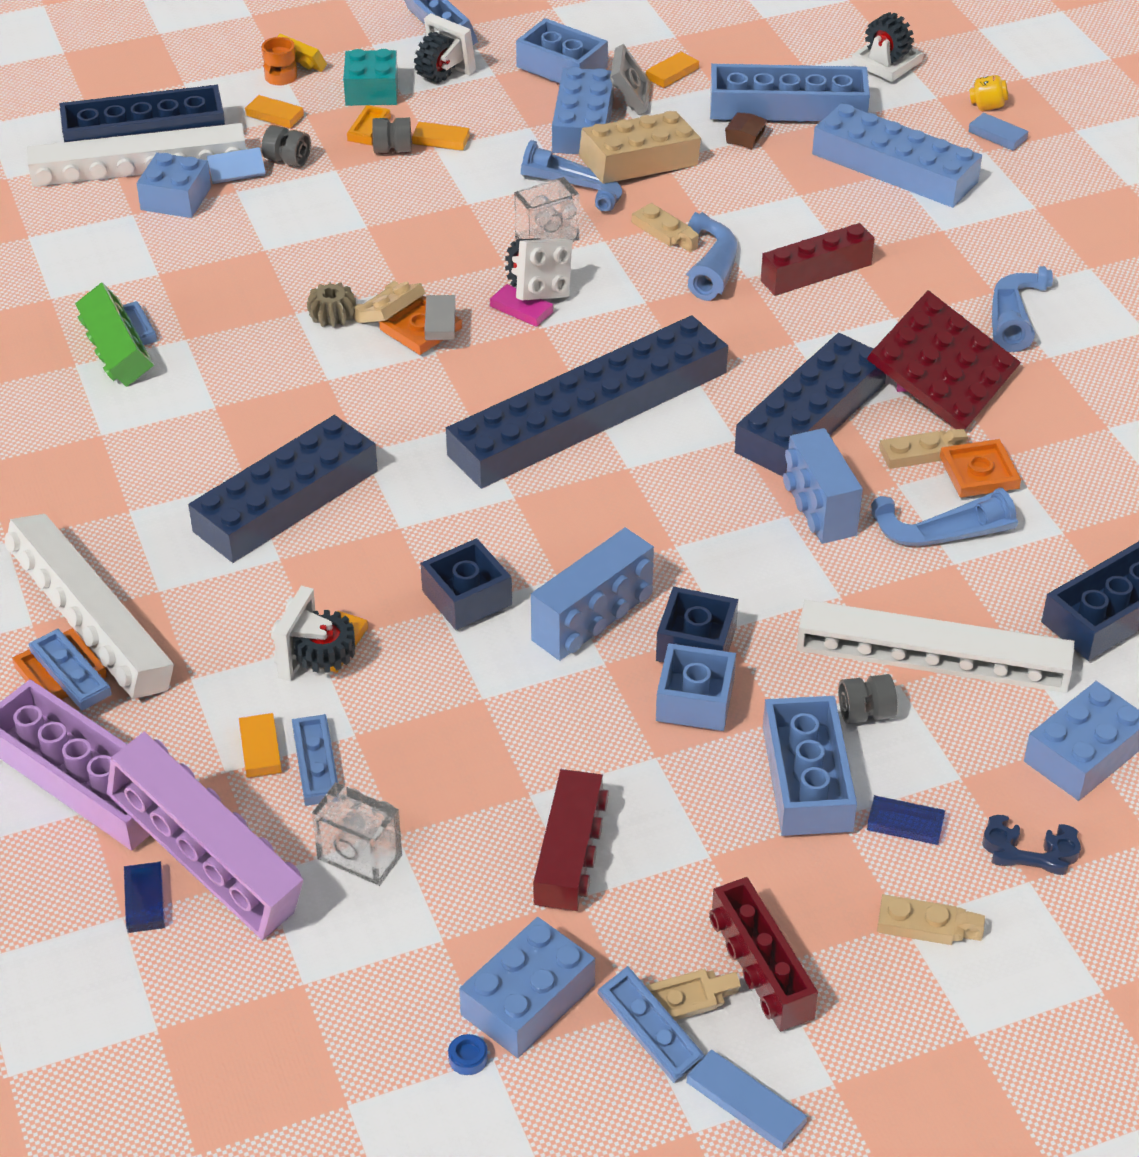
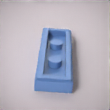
(70, 669)
(314, 757)
(650, 1024)
(746, 1099)

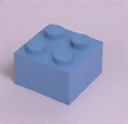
(174, 185)
(695, 687)

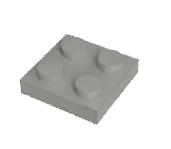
(630, 79)

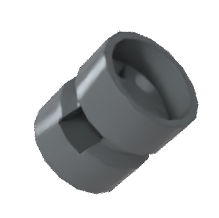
(391, 135)
(286, 146)
(878, 694)

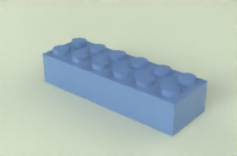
(786, 91)
(897, 154)

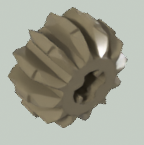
(331, 304)

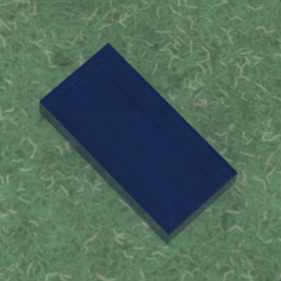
(906, 820)
(144, 897)

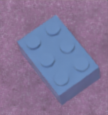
(555, 46)
(823, 485)
(1085, 740)
(527, 986)

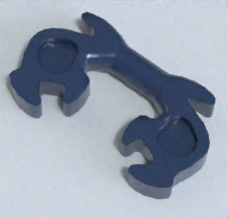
(1060, 849)

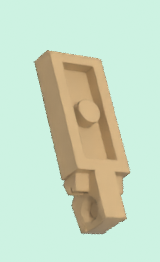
(665, 227)
(919, 447)
(928, 920)
(694, 992)

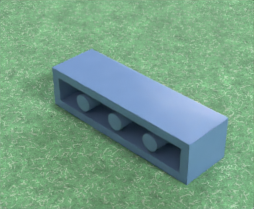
(440, 8)

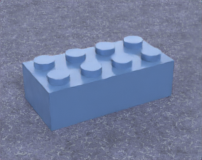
(582, 101)
(592, 593)
(809, 766)

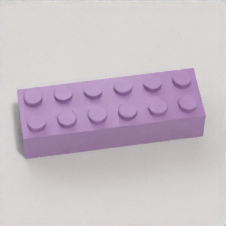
(65, 757)
(204, 835)

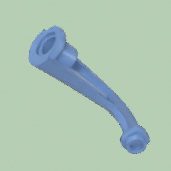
(545, 165)
(716, 263)
(1009, 319)
(977, 518)

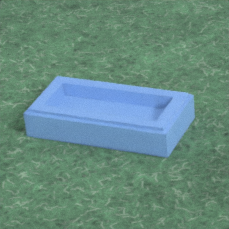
(236, 165)

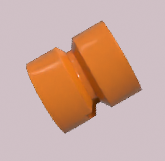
(279, 61)

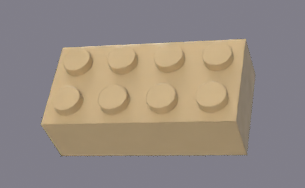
(639, 146)

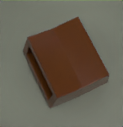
(745, 130)

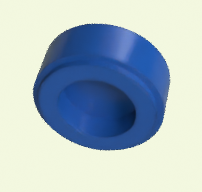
(468, 1054)

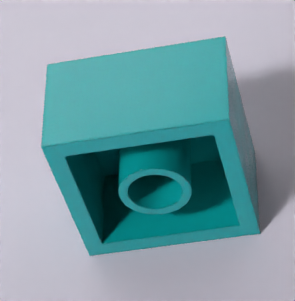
(370, 77)

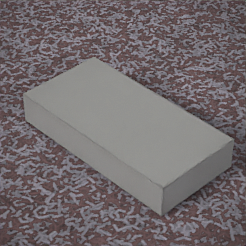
(440, 317)

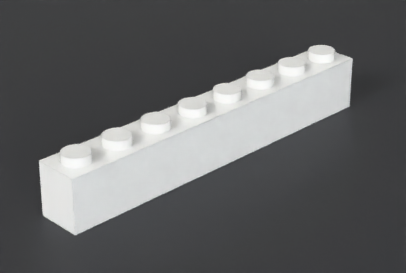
(126, 154)
(89, 606)
(936, 646)

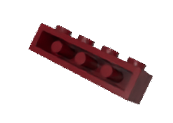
(817, 259)
(569, 839)
(763, 954)

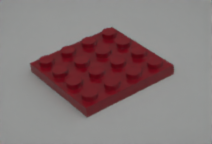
(944, 361)

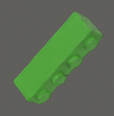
(113, 335)

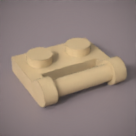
(388, 302)

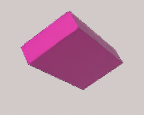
(529, 311)

